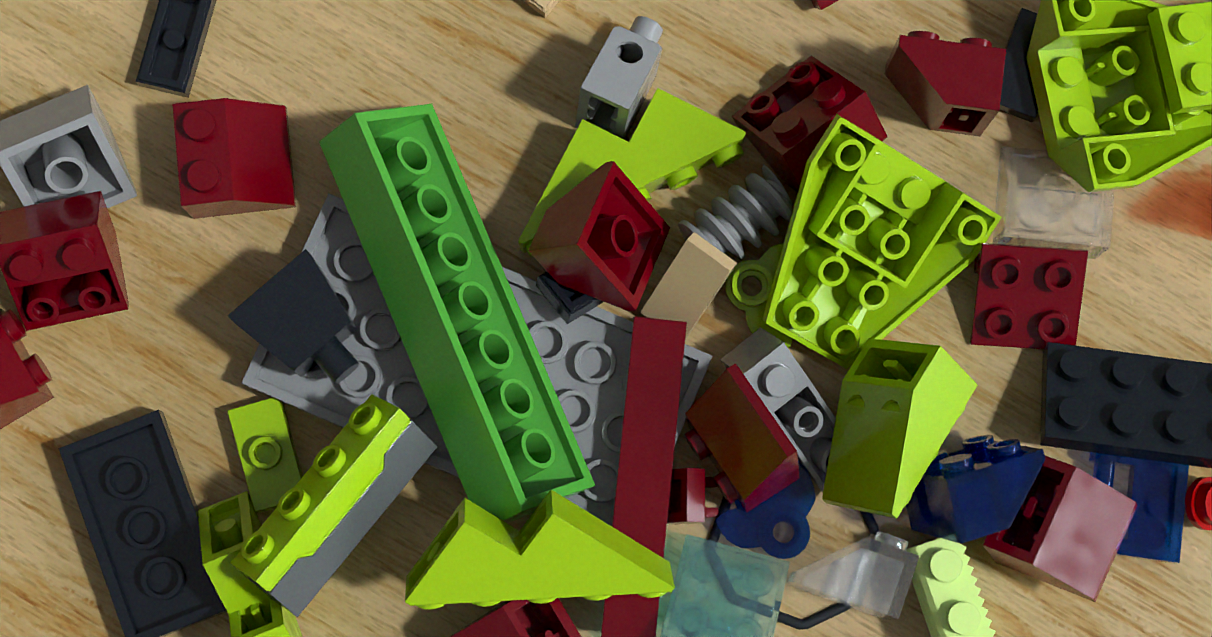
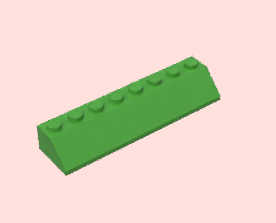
(455, 310)

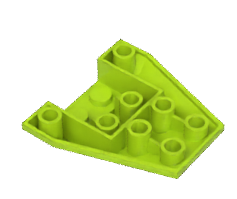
(1106, 94)
(868, 243)

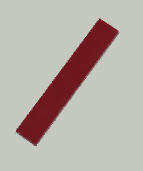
(646, 460)

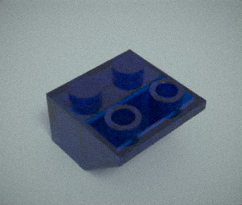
(974, 489)

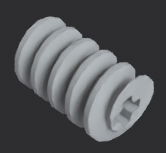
(743, 215)

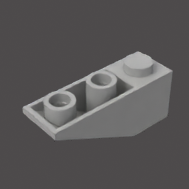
(788, 397)

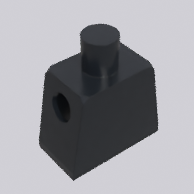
(300, 320)

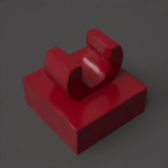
(688, 496)

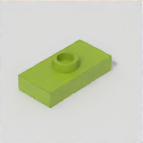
(265, 451)

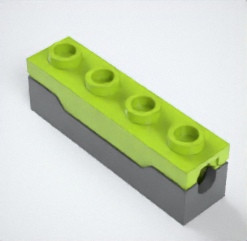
(334, 504)

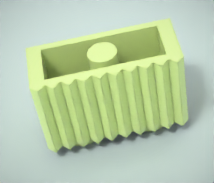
(949, 591)

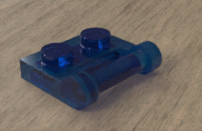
(1160, 499)

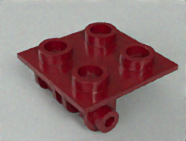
(1027, 295)

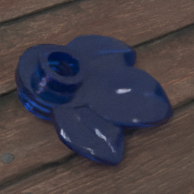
(756, 526)

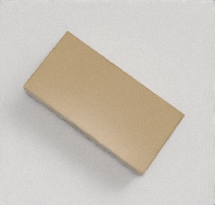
(689, 283)

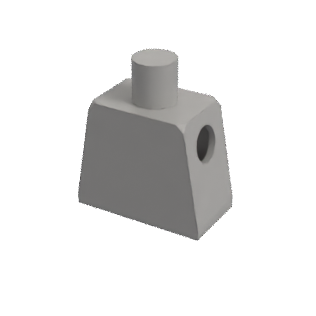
(621, 77)

